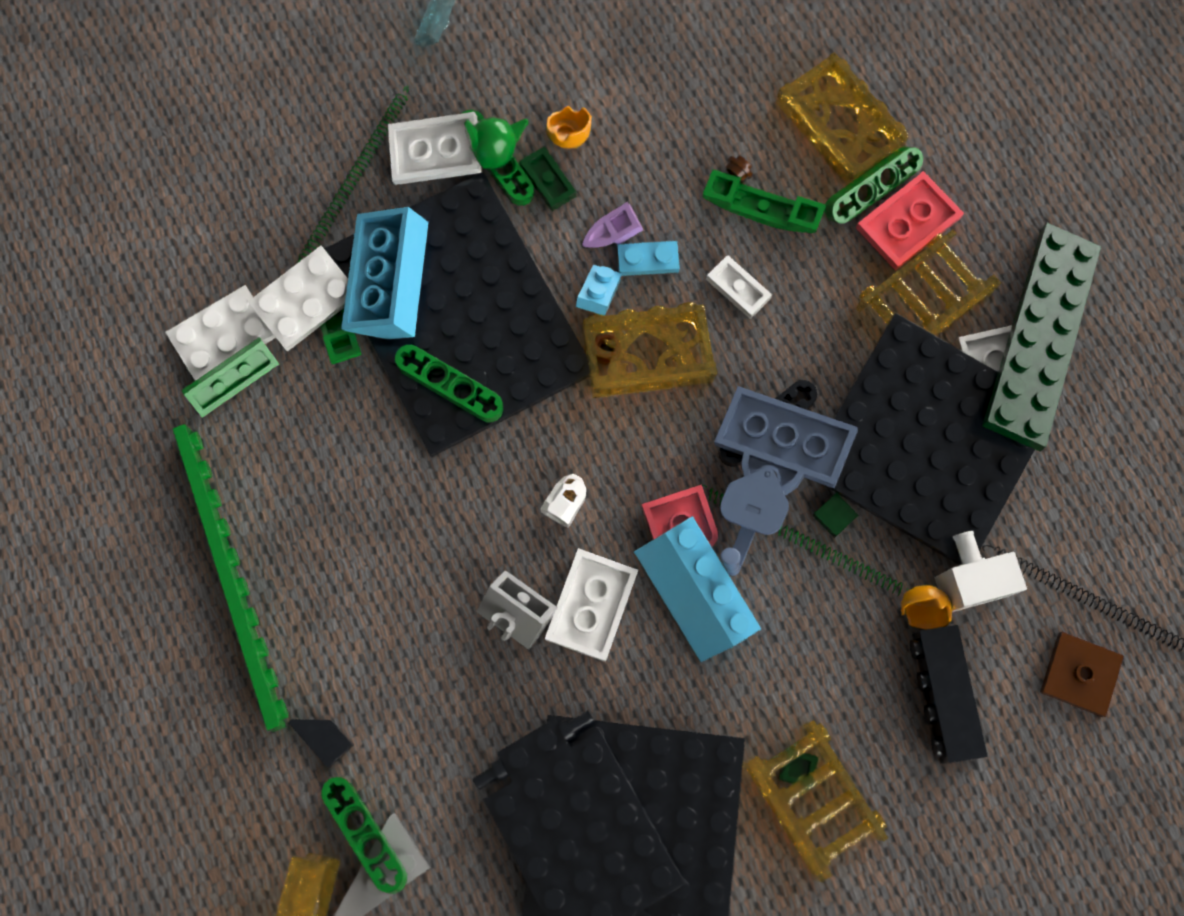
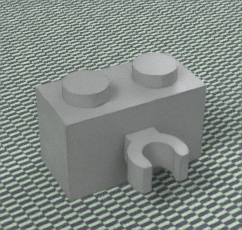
(516, 610)

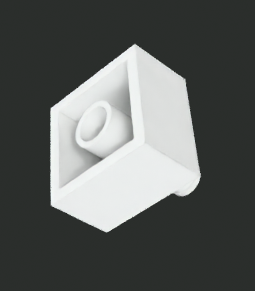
(979, 578)

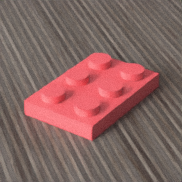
(909, 220)

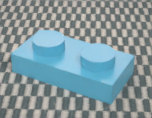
(648, 258)
(598, 290)

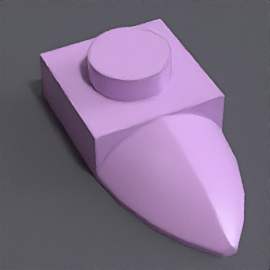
(613, 227)

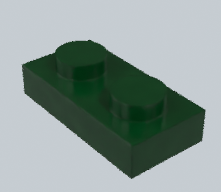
(548, 178)

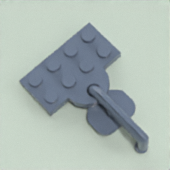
(778, 450)

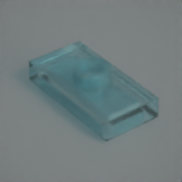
(434, 22)

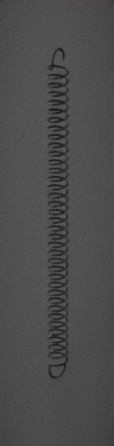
(1174, 647)

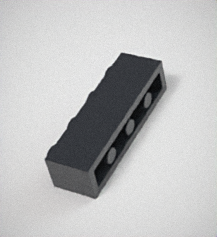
(948, 695)

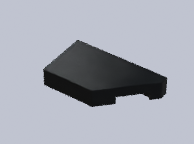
(323, 738)

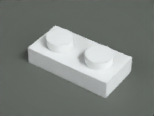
(738, 287)

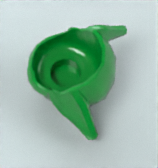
(494, 140)

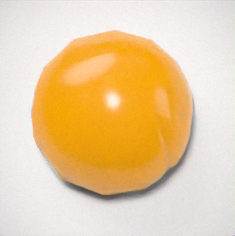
(569, 127)
(926, 607)

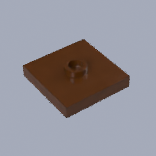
(1082, 674)

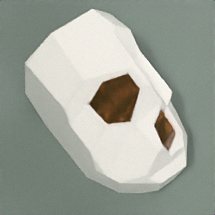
(565, 500)

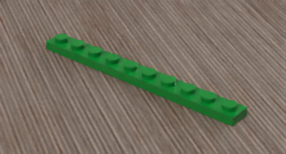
(234, 588)

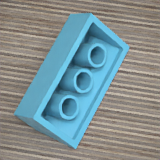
(385, 274)
(697, 590)

